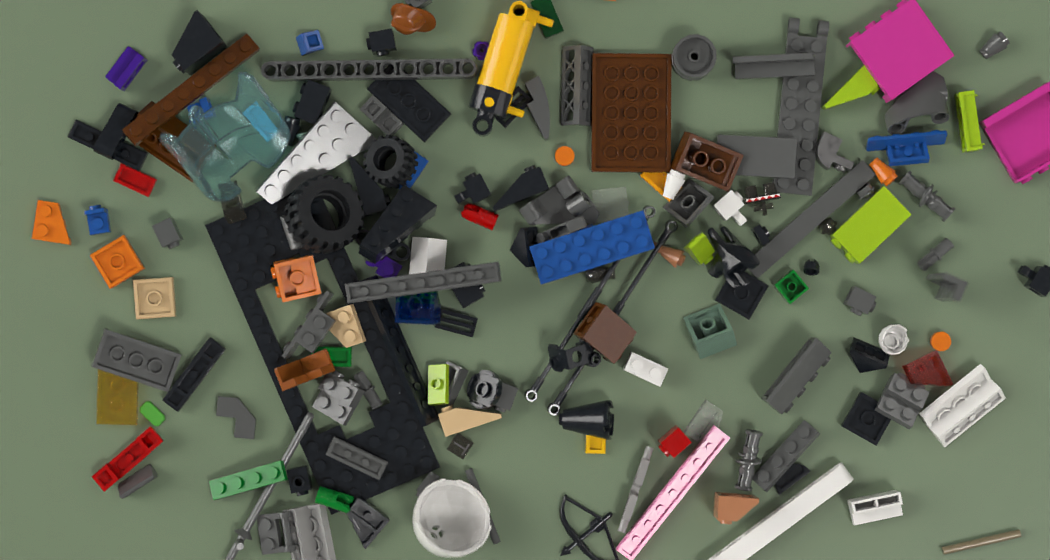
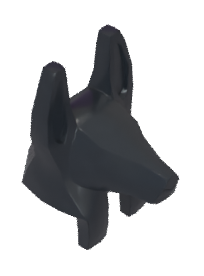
(731, 258)

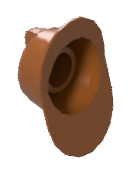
(411, 19)

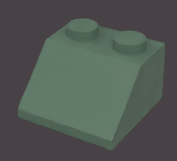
(710, 331)

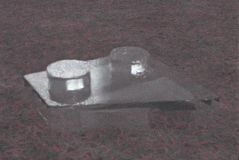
(703, 421)

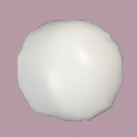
(893, 339)

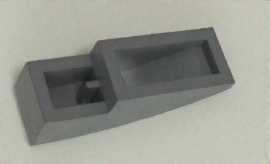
(539, 106)

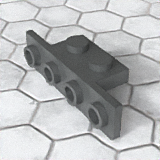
(314, 328)

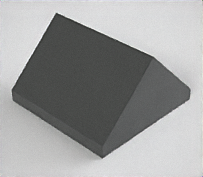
(688, 203)

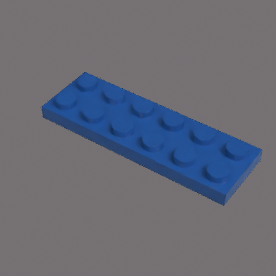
(592, 247)

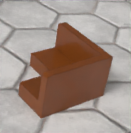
(304, 369)

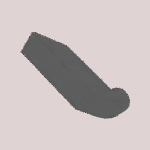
(562, 229)

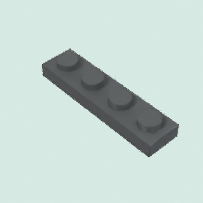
(785, 456)

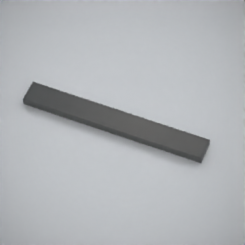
(812, 217)
(423, 282)

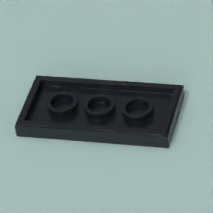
(410, 104)

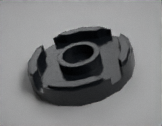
(484, 389)

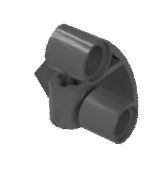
(923, 98)
(560, 205)

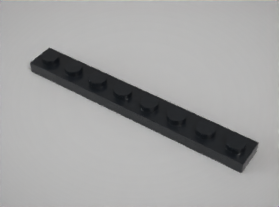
(402, 359)

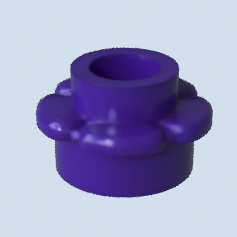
(477, 47)

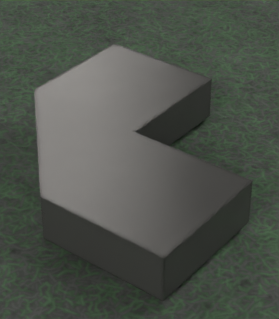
(245, 421)

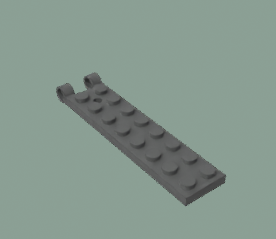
(801, 107)

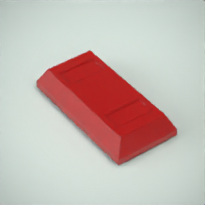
(135, 180)

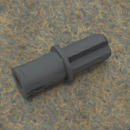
(935, 254)
(370, 394)

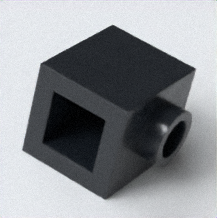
(381, 42)
(299, 480)

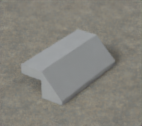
(311, 533)

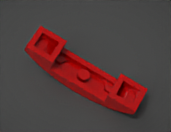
(128, 459)

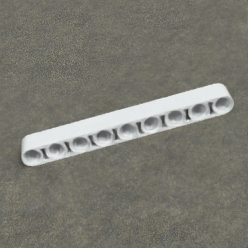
(786, 515)

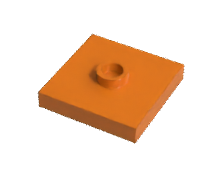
(117, 261)

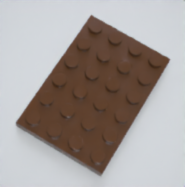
(631, 113)

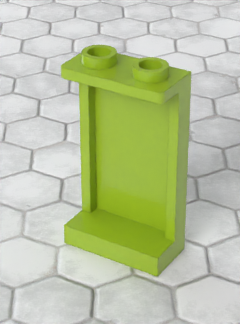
(870, 226)

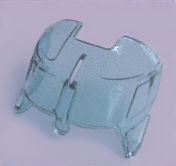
(240, 128)

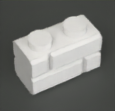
(645, 369)

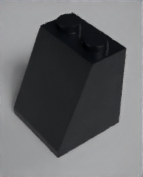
(197, 45)

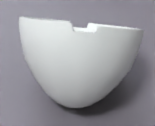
(457, 512)

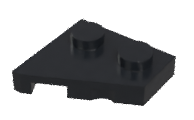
(366, 520)

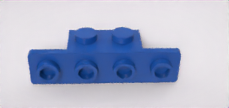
(907, 148)

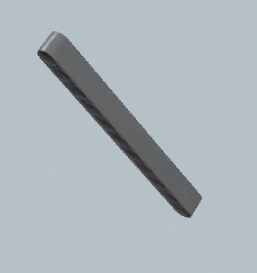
(360, 66)

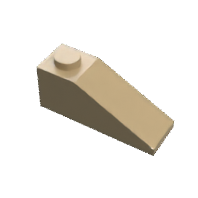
(460, 419)

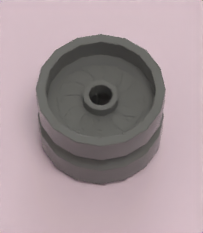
(705, 57)

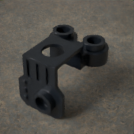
(562, 359)

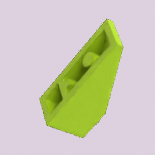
(856, 87)
(700, 249)

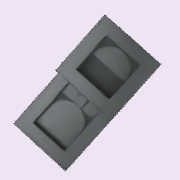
(381, 116)

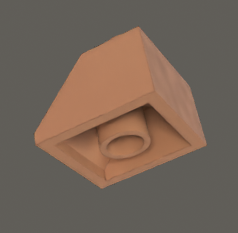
(732, 506)

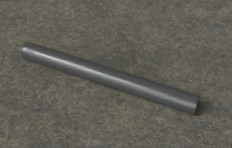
(473, 481)

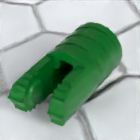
(333, 499)

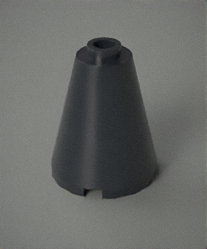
(589, 419)

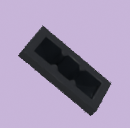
(521, 246)
(867, 356)

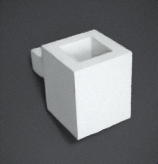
(729, 206)

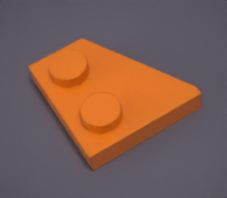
(50, 224)

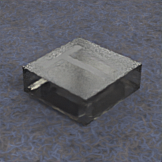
(460, 445)

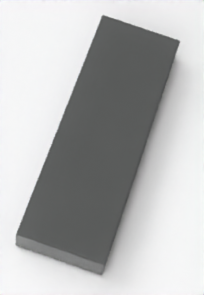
(356, 458)

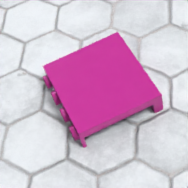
(900, 48)
(1022, 134)

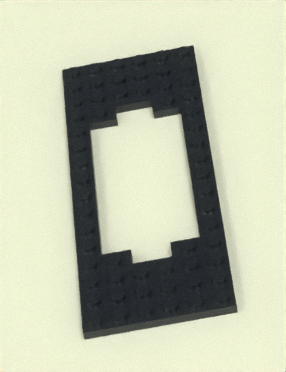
(247, 255)

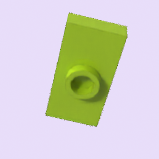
(438, 384)

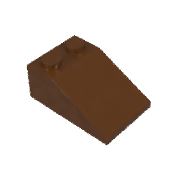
(706, 161)

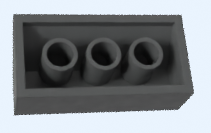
(796, 375)

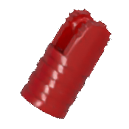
(480, 216)

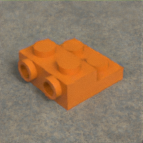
(296, 278)

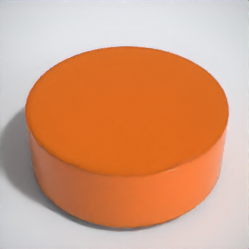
(564, 156)
(940, 341)

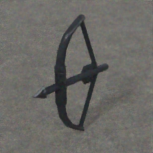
(595, 526)

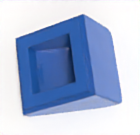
(309, 42)

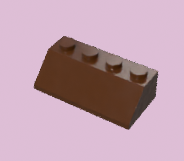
(155, 146)

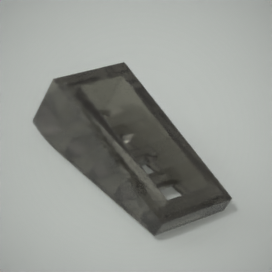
(236, 212)

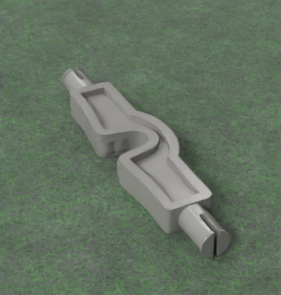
(633, 495)

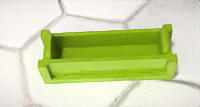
(968, 121)

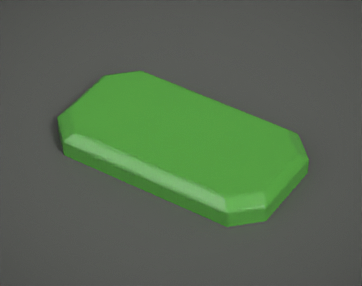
(152, 413)

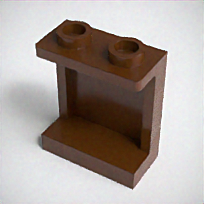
(605, 332)

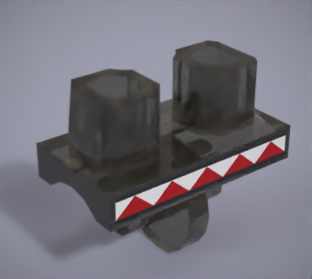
(770, 194)

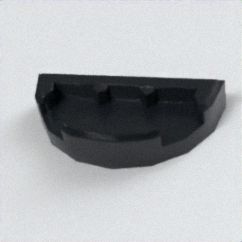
(790, 477)

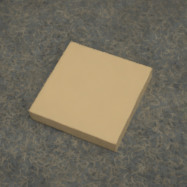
(154, 298)

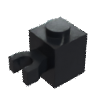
(475, 189)
(1038, 280)

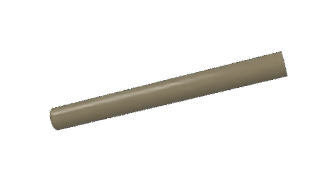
(981, 542)

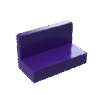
(126, 68)

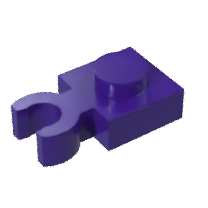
(386, 268)

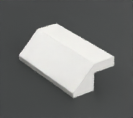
(962, 405)

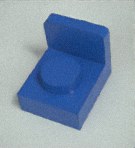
(98, 220)

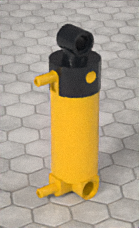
(503, 64)

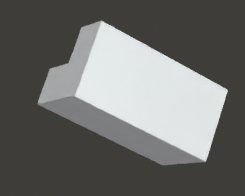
(427, 255)
(875, 507)

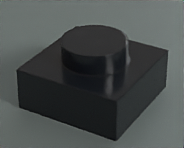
(761, 234)

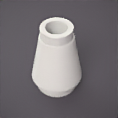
(673, 183)

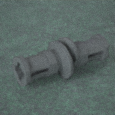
(926, 196)
(748, 460)

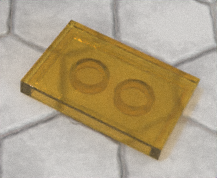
(116, 400)

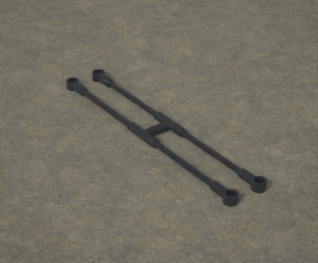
(586, 308)

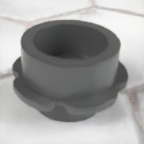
(866, 191)

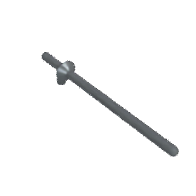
(244, 533)

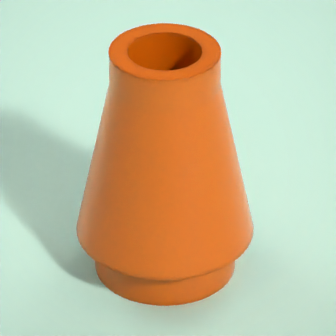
(884, 173)

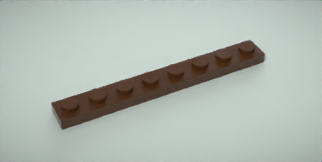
(190, 90)

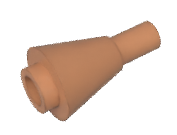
(672, 255)

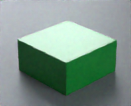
(791, 286)

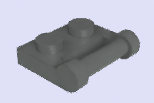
(271, 535)

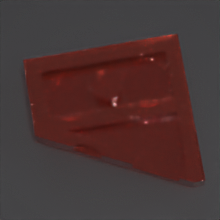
(928, 371)

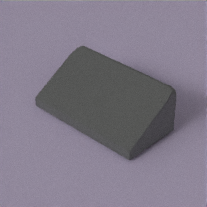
(456, 379)
(136, 481)

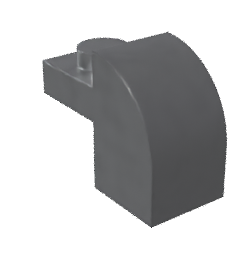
(827, 153)

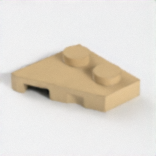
(347, 326)

